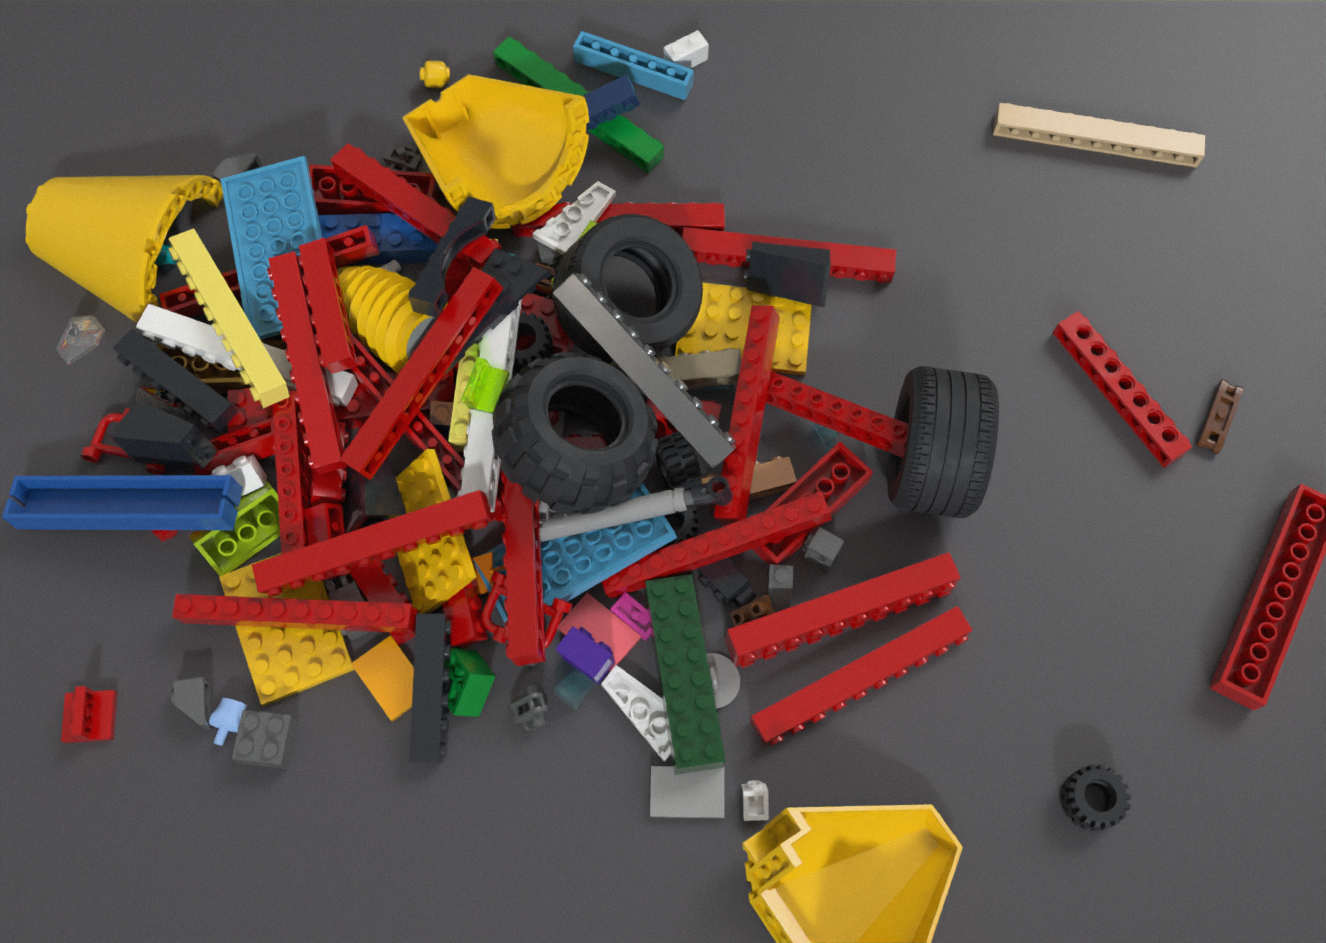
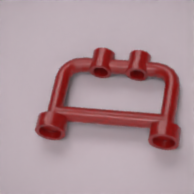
(96, 449)
(556, 611)

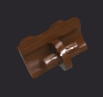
(754, 610)

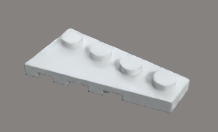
(568, 226)
(641, 708)

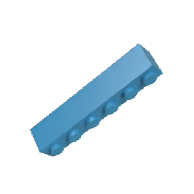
(638, 66)

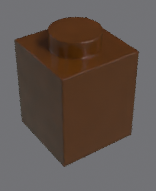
(441, 412)

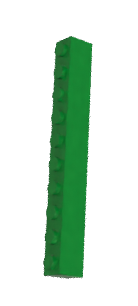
(617, 133)

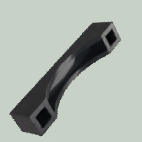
(471, 223)

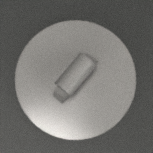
(724, 679)

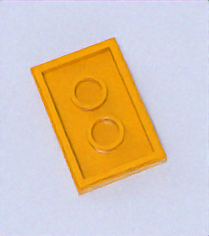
(387, 677)

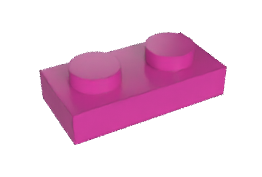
(633, 615)

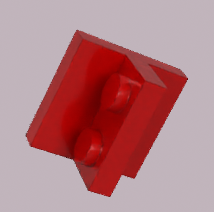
(89, 715)

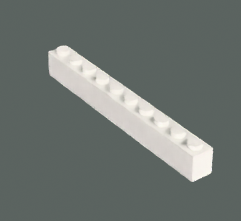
(201, 340)
(481, 462)

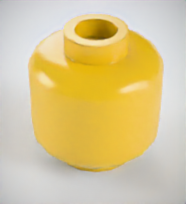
(435, 74)

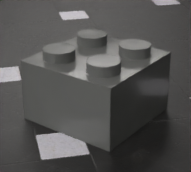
(265, 739)

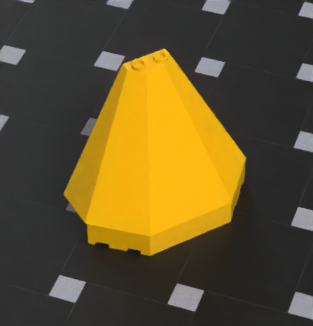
(852, 873)

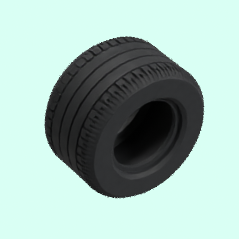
(662, 257)
(947, 443)

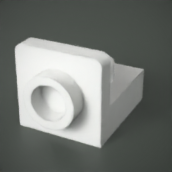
(755, 801)

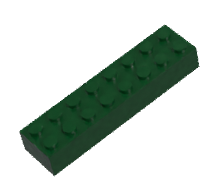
(684, 675)

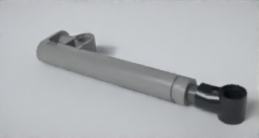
(559, 525)

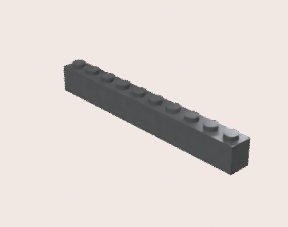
(644, 369)

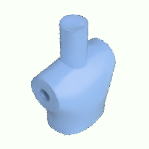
(226, 718)

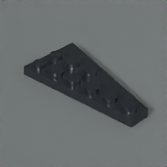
(517, 280)

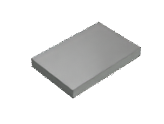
(686, 794)

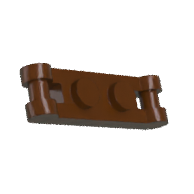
(1220, 416)

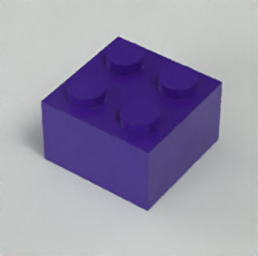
(585, 654)

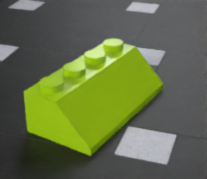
(254, 529)

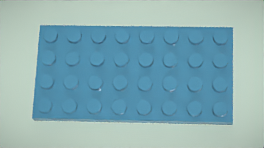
(268, 216)
(588, 558)

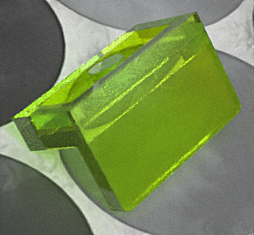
(484, 386)

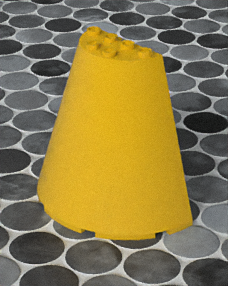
(502, 145)
(111, 230)

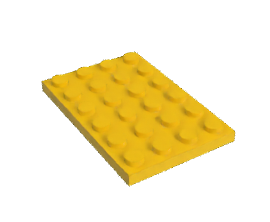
(725, 321)
(437, 569)
(287, 658)

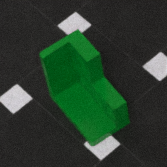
(470, 683)

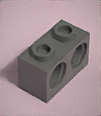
(822, 549)

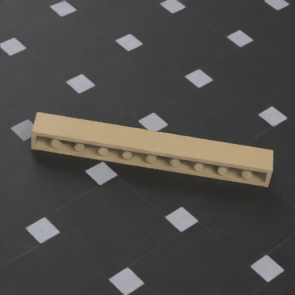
(1099, 135)

